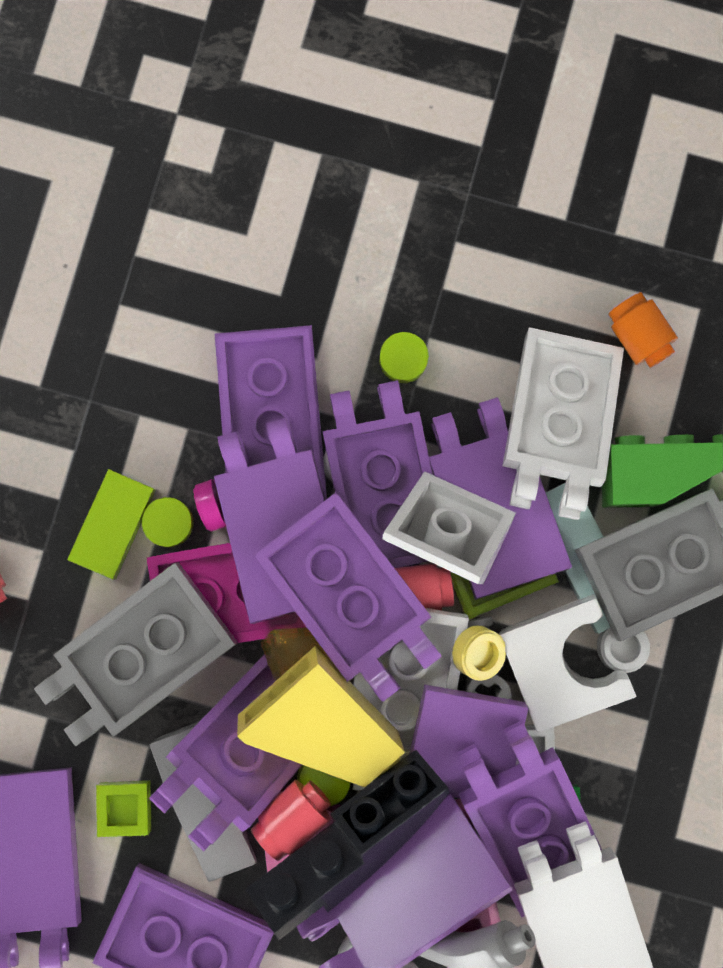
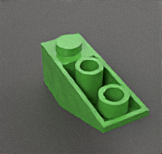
(656, 473)

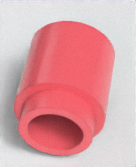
(429, 584)
(291, 819)

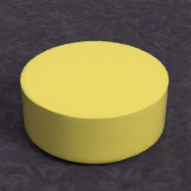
(479, 653)

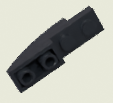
(351, 849)

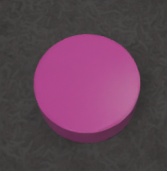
(209, 505)

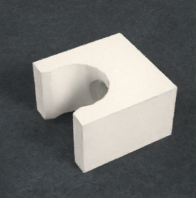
(546, 681)

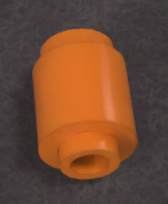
(643, 330)

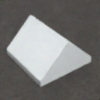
(450, 527)

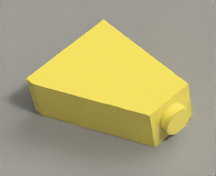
(321, 723)

